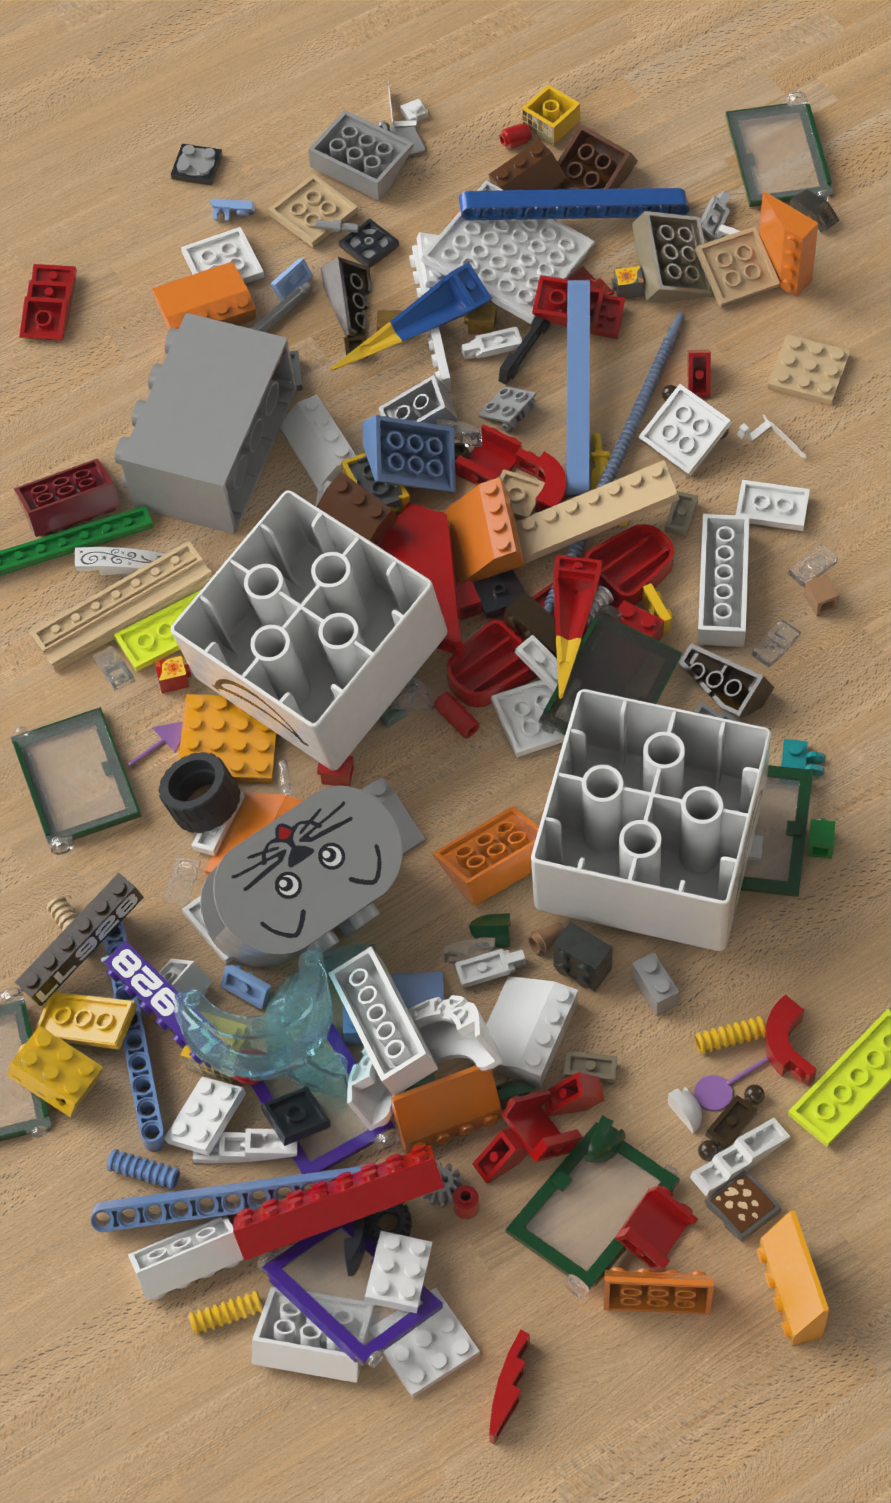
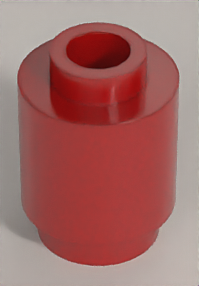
(515, 135)
(465, 1202)

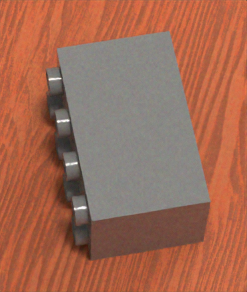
(207, 422)

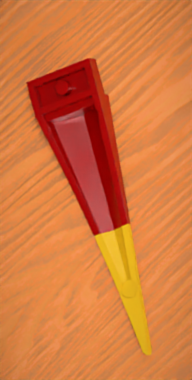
(574, 591)

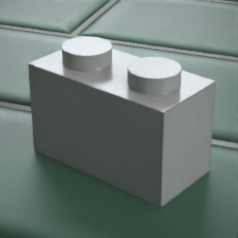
(655, 984)

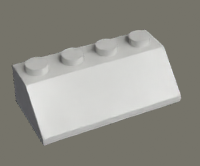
(316, 440)
(186, 1257)

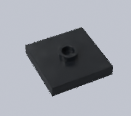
(498, 592)
(295, 1116)

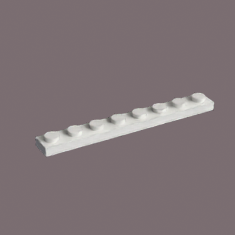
(435, 340)

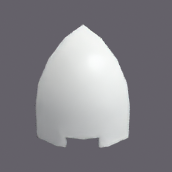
(686, 1108)

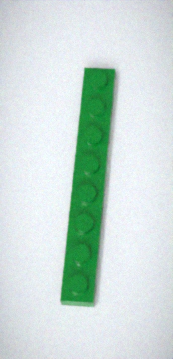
(81, 536)

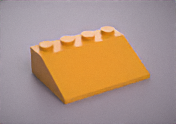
(793, 1281)

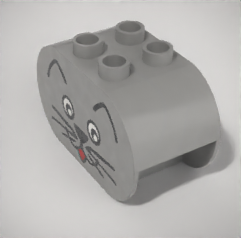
(303, 878)

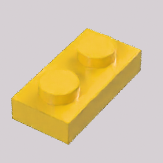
(654, 604)

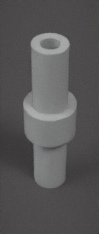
(337, 226)

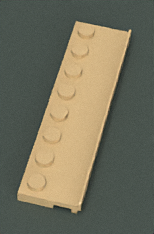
(596, 511)
(121, 605)

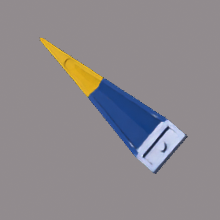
(446, 301)

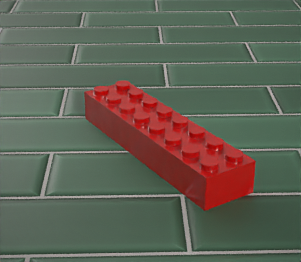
(337, 1201)

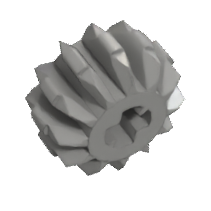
(451, 1183)

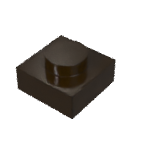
(353, 342)

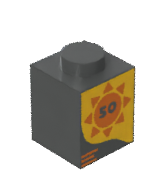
(628, 282)

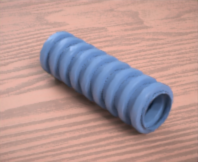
(143, 1169)

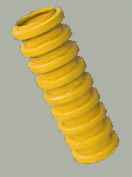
(730, 1035)
(225, 1312)

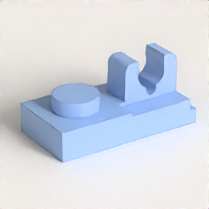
(241, 207)
(290, 279)
(246, 986)

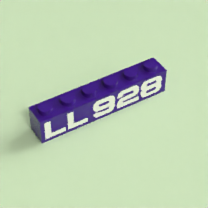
(150, 987)

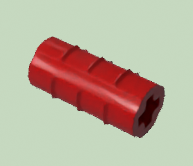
(456, 715)

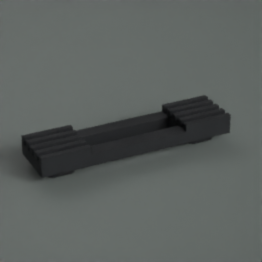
(511, 364)

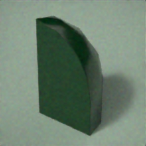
(492, 926)
(512, 1088)
(605, 1141)

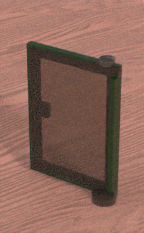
(612, 662)

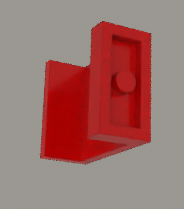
(490, 459)
(536, 1129)
(655, 1227)

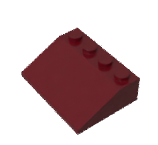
(67, 497)

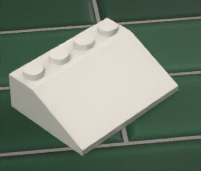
(530, 1026)
(295, 1344)

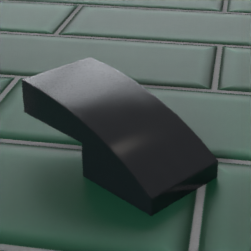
(355, 1247)

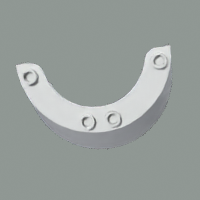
(450, 1031)

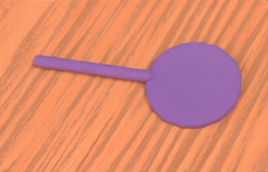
(716, 1093)

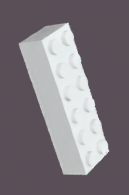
(723, 580)
(383, 1021)

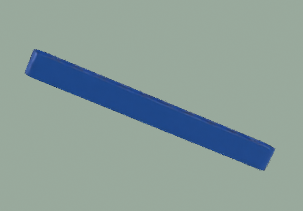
(571, 203)

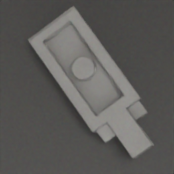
(715, 215)

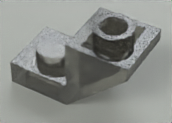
(816, 207)

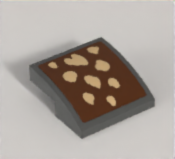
(743, 1206)

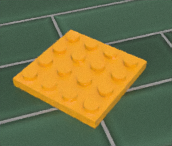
(231, 734)

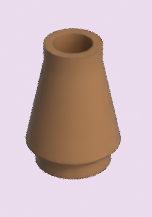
(545, 937)

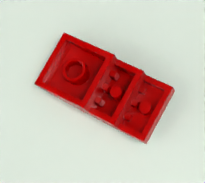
(48, 302)
(605, 310)

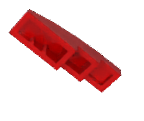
(507, 1394)

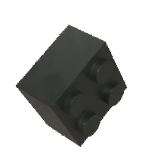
(582, 957)

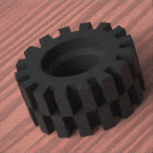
(403, 1227)

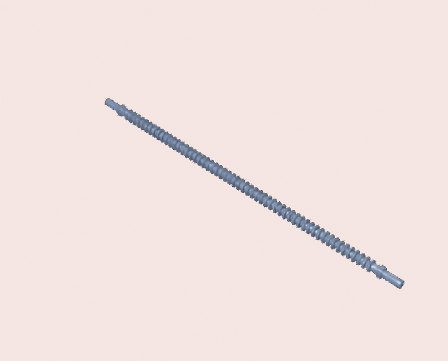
(630, 427)

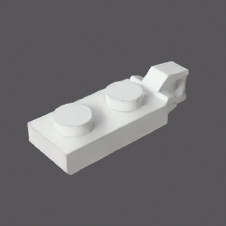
(492, 343)
(488, 966)

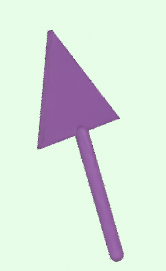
(170, 735)

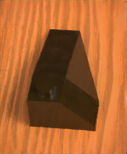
(348, 290)
(727, 683)

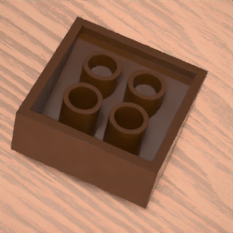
(594, 162)
(357, 509)

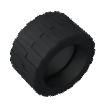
(211, 808)

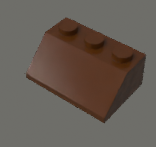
(529, 170)

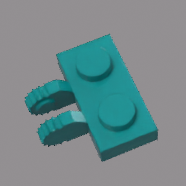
(796, 756)

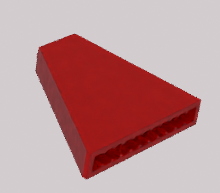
(425, 544)

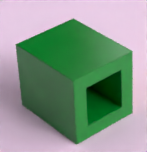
(821, 838)

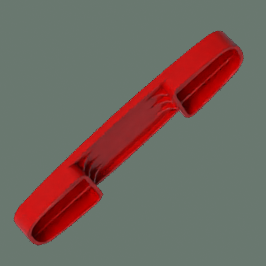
(489, 659)

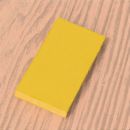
(88, 1019)

